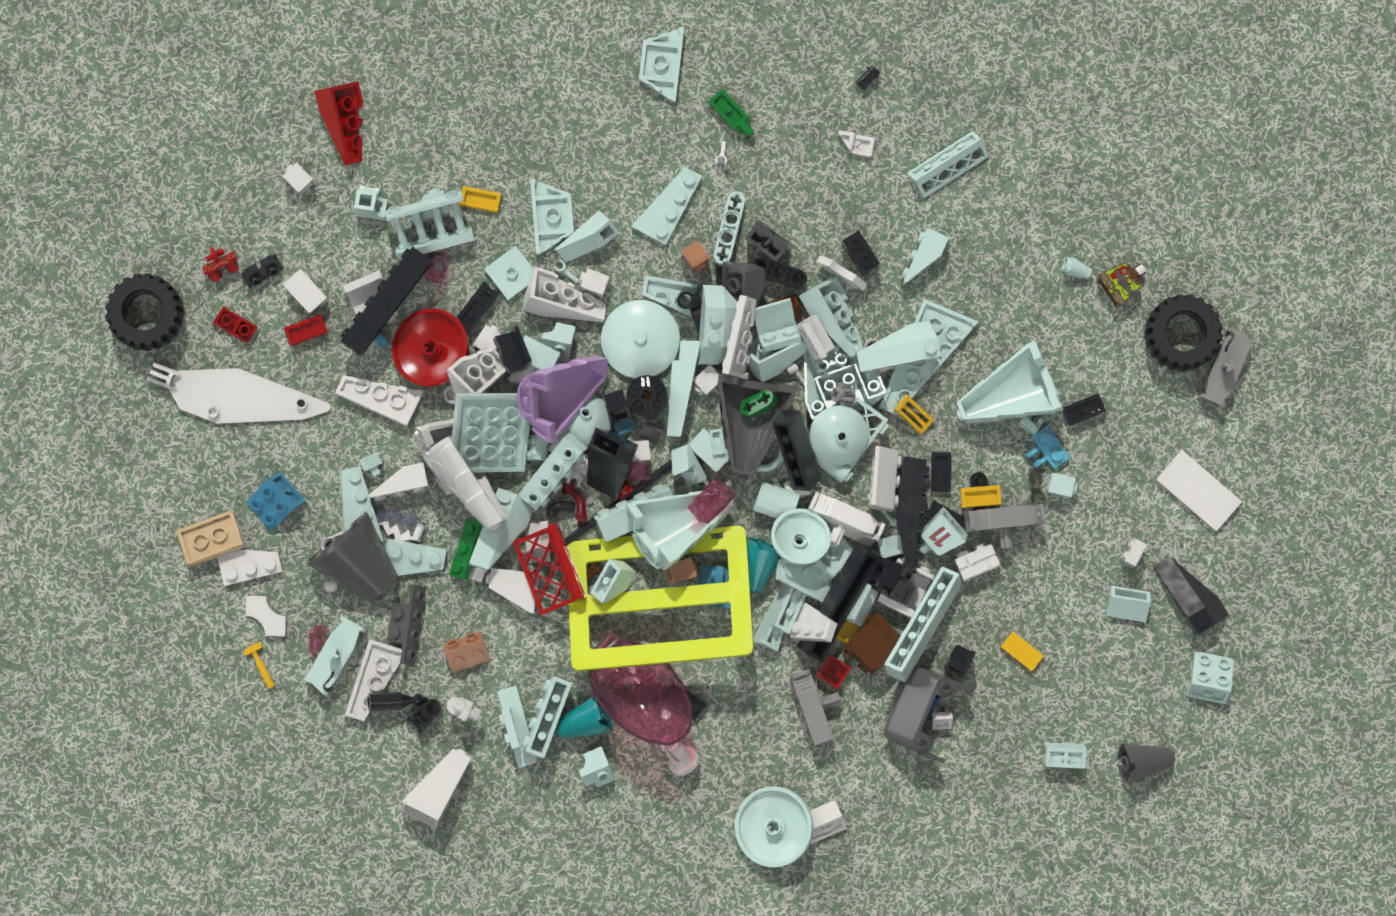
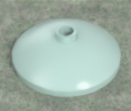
(583, 426)
(825, 433)
(802, 526)

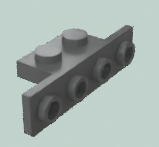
(406, 623)

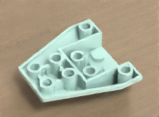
(836, 368)

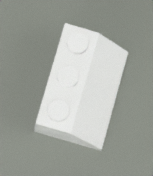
(884, 479)

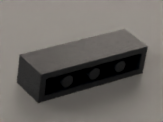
(796, 450)

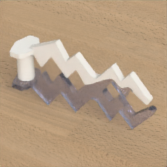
(411, 517)

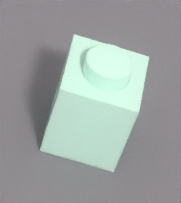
(1062, 485)

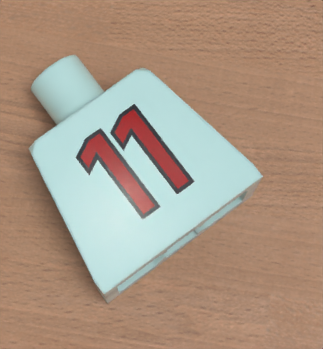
(942, 534)

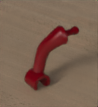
(581, 514)

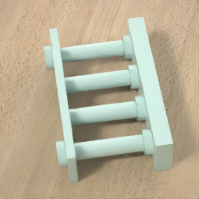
(443, 238)

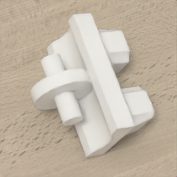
(462, 708)

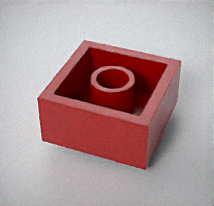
(833, 671)

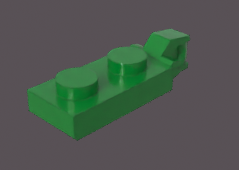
(731, 113)

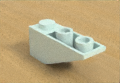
(589, 237)
(929, 251)

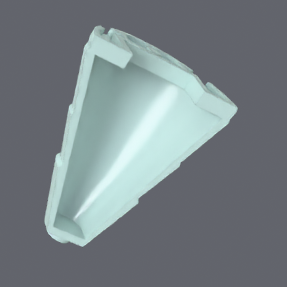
(1013, 390)
(667, 528)

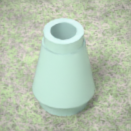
(1075, 268)

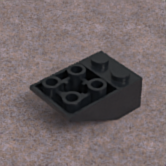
(609, 461)

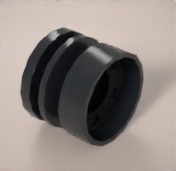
(641, 407)

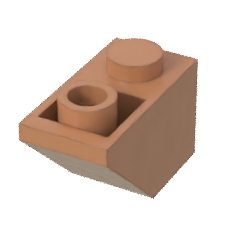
(696, 257)
(681, 571)

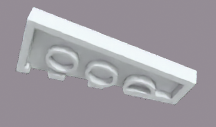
(740, 338)
(386, 400)

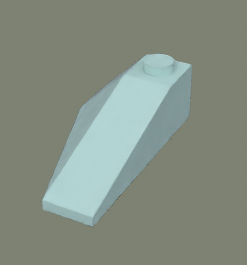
(830, 306)
(906, 346)
(772, 363)

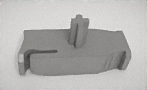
(1225, 368)
(1004, 519)
(813, 707)

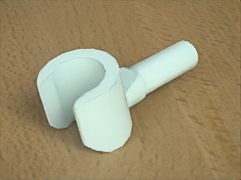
(564, 270)

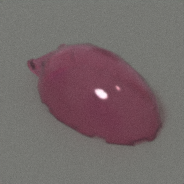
(643, 699)

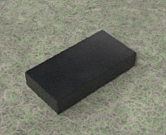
(940, 472)

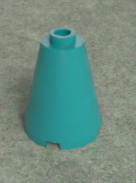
(761, 563)
(584, 721)

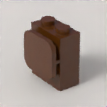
(872, 643)

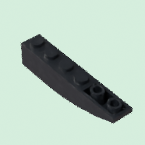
(910, 509)

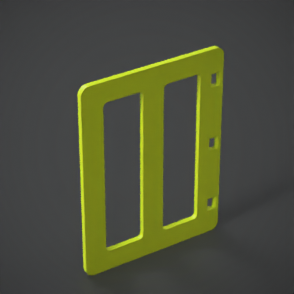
(734, 592)

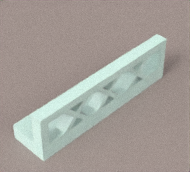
(947, 160)

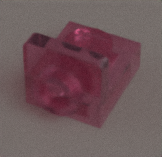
(314, 642)

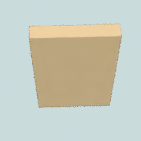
(210, 538)

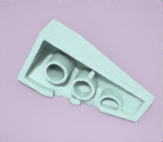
(493, 544)

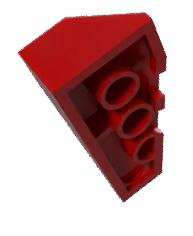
(340, 112)

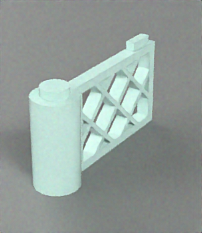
(844, 472)

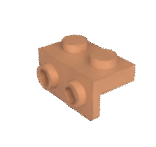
(466, 652)

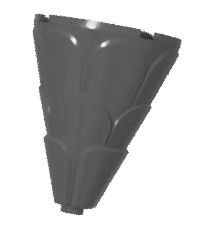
(749, 437)

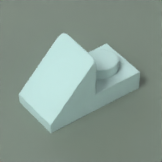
(686, 463)

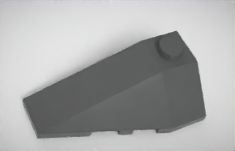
(743, 280)

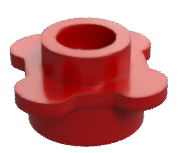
(625, 490)

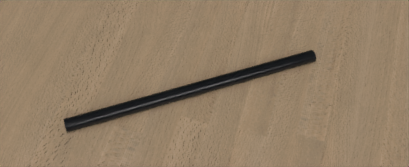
(636, 489)

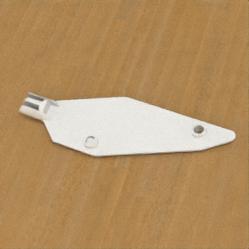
(235, 396)

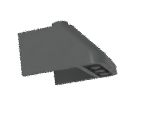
(913, 706)

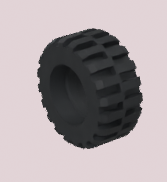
(123, 296)
(1202, 314)

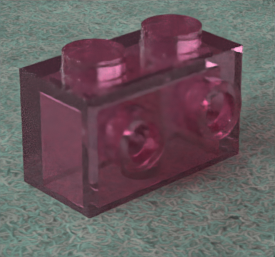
(711, 501)

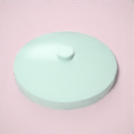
(640, 339)
(774, 826)

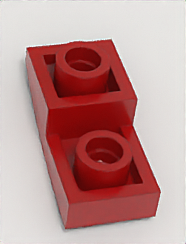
(235, 325)

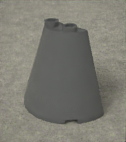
(358, 561)

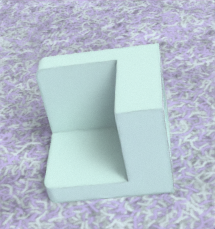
(888, 547)

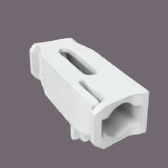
(846, 520)

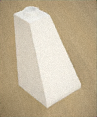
(433, 794)

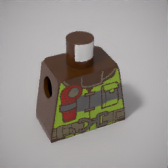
(1121, 282)

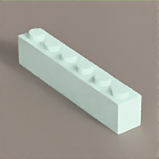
(923, 624)

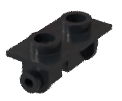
(270, 267)

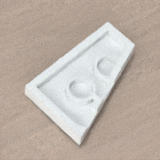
(248, 565)
(812, 625)

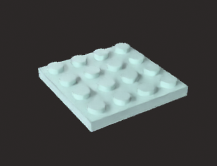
(490, 432)

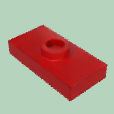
(306, 330)

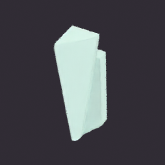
(681, 382)
(779, 617)

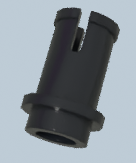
(866, 79)

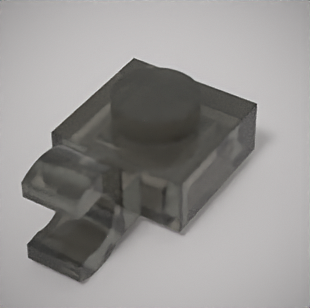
(1035, 479)

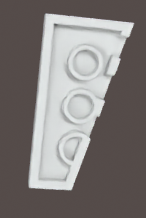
(373, 675)

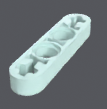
(729, 228)

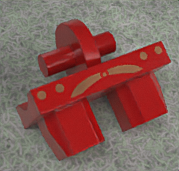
(228, 260)

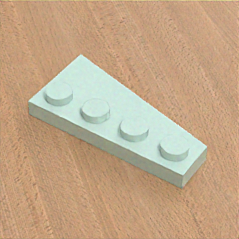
(666, 210)
(355, 498)

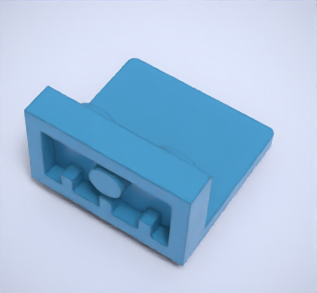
(275, 500)

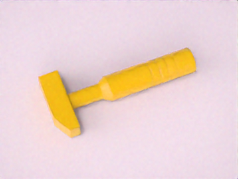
(260, 664)

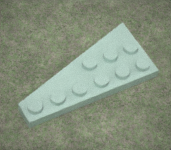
(909, 379)

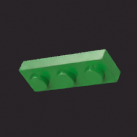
(469, 537)

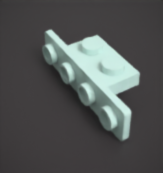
(515, 723)

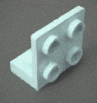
(776, 325)
(1211, 677)

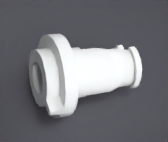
(681, 758)

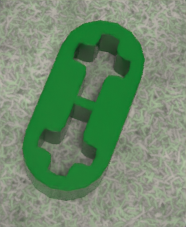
(758, 403)

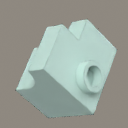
(369, 204)
(560, 339)
(596, 768)

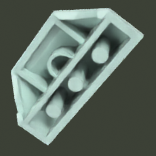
(716, 319)

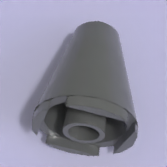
(1143, 761)

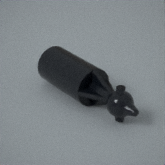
(392, 701)

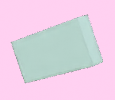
(717, 441)

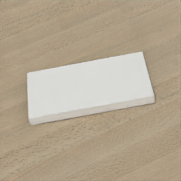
(1198, 490)

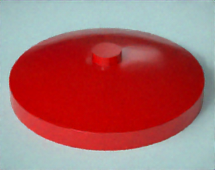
(428, 346)

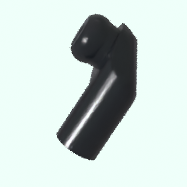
(559, 506)

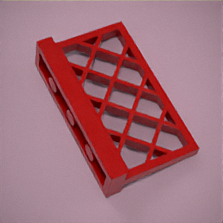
(565, 562)

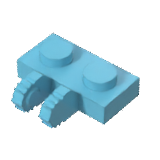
(1049, 447)

